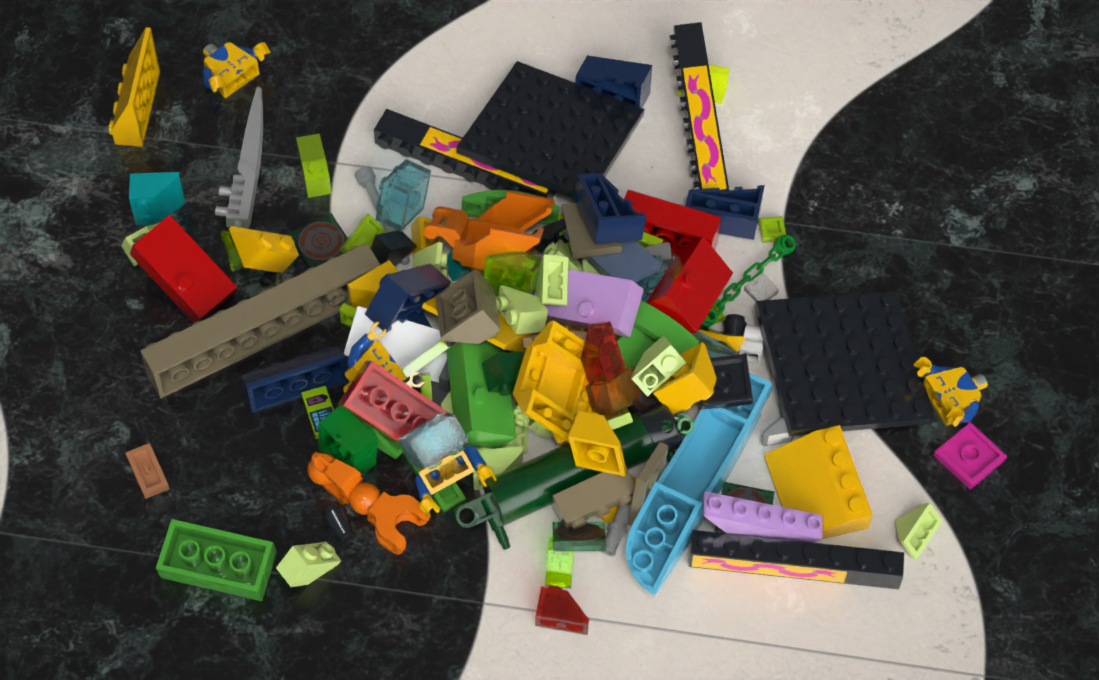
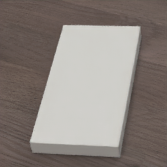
(403, 342)

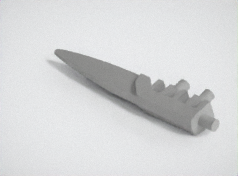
(244, 185)

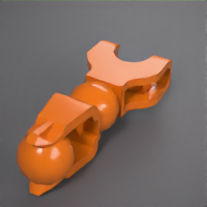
(365, 498)

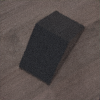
(392, 247)

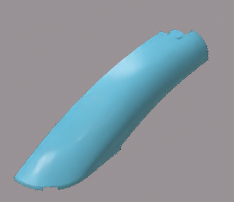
(677, 498)

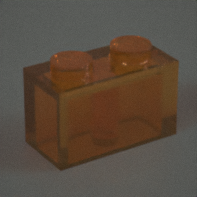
(613, 395)

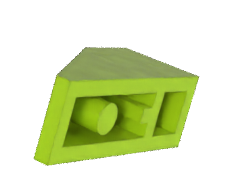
(314, 165)

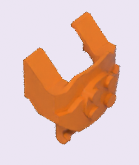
(494, 232)

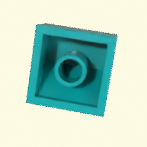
(155, 196)

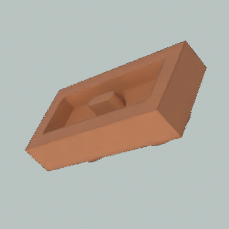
(147, 471)

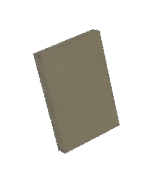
(580, 237)
(647, 478)

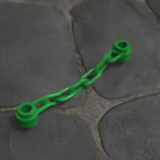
(779, 247)

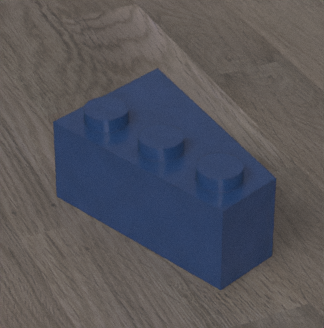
(616, 78)
(736, 207)
(605, 211)
(405, 293)

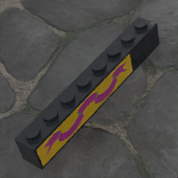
(699, 107)
(439, 149)
(796, 559)

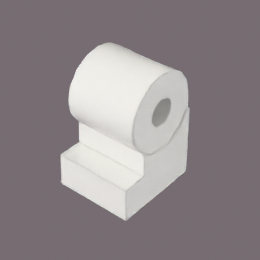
(752, 344)

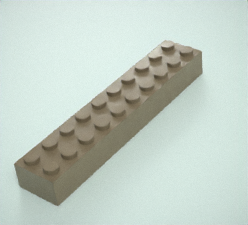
(255, 322)

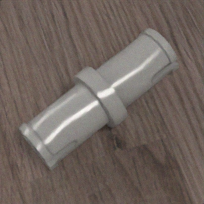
(616, 530)

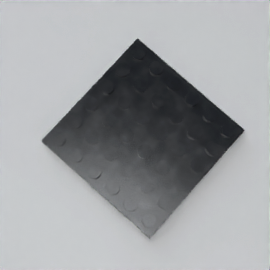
(549, 129)
(843, 362)

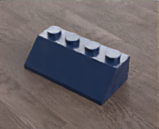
(288, 379)

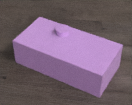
(596, 300)

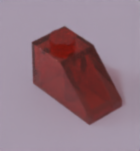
(601, 353)
(560, 611)

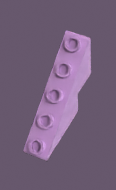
(761, 519)

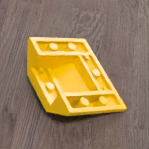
(553, 380)

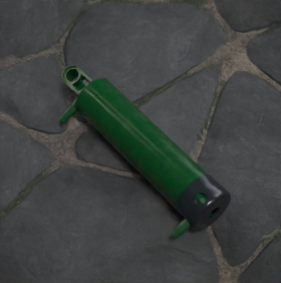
(534, 482)

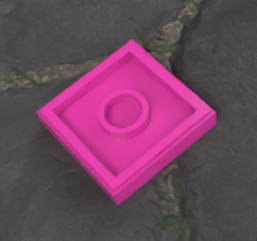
(970, 455)

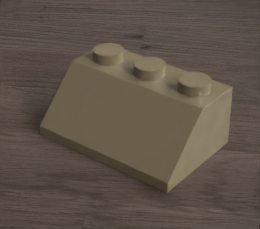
(468, 310)
(592, 498)

